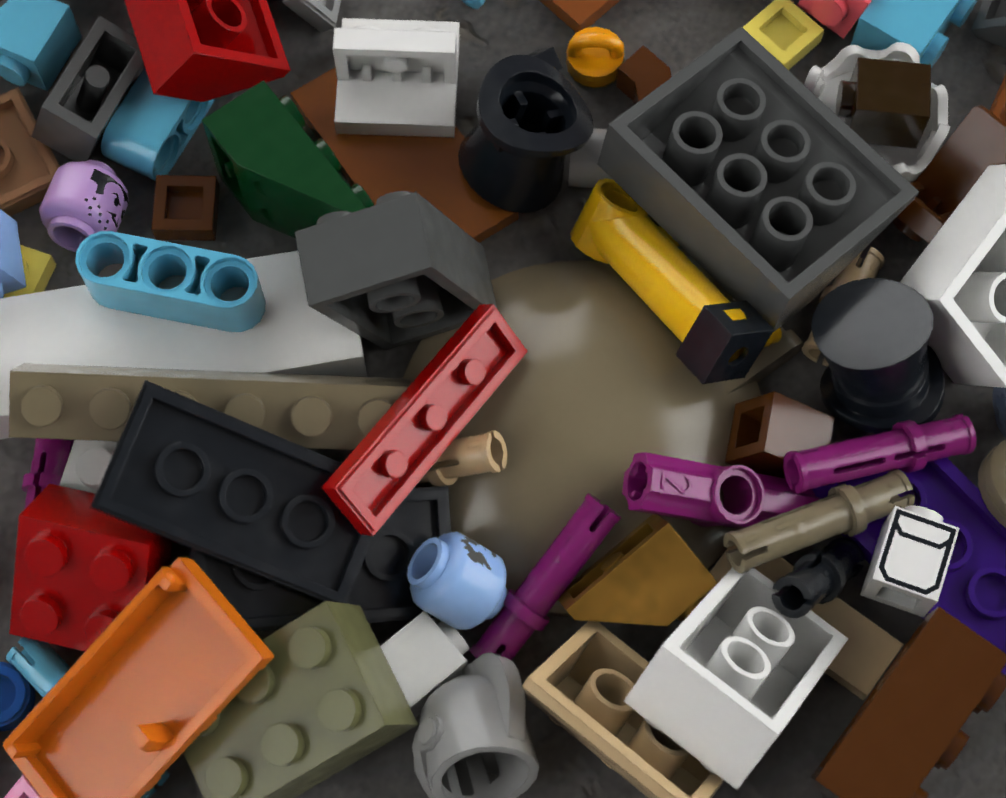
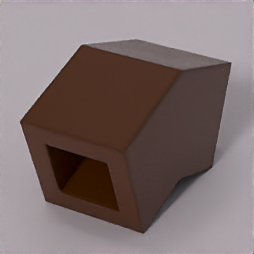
(641, 74)

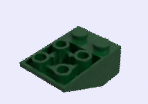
(275, 164)

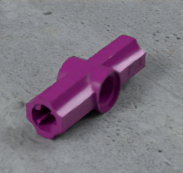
(692, 492)

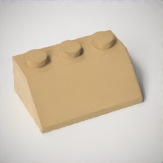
(585, 693)

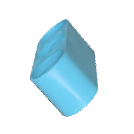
(151, 129)
(152, 261)

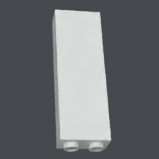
(73, 329)

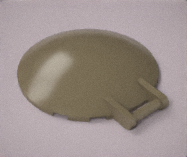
(580, 407)

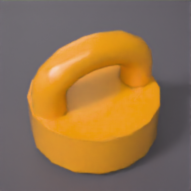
(594, 56)

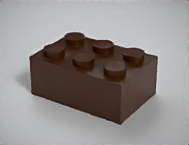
(916, 713)

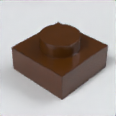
(185, 207)

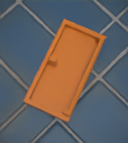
(140, 691)

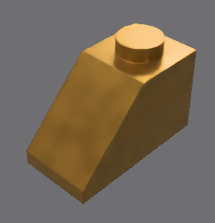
(641, 580)

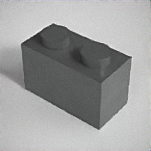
(89, 91)

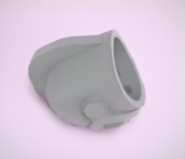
(475, 729)

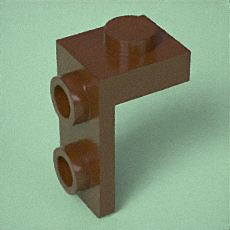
(953, 172)

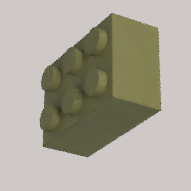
(306, 713)

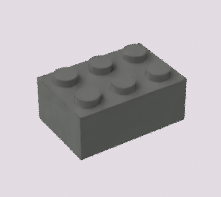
(393, 270)

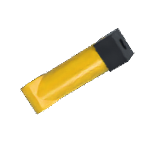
(716, 334)

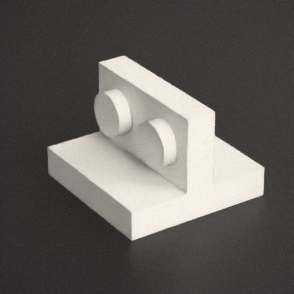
(396, 77)

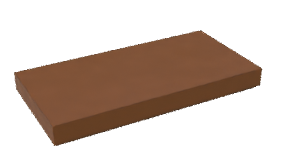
(401, 163)

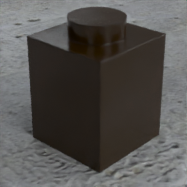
(886, 101)

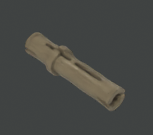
(843, 511)

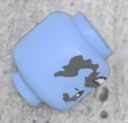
(457, 580)

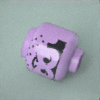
(82, 201)

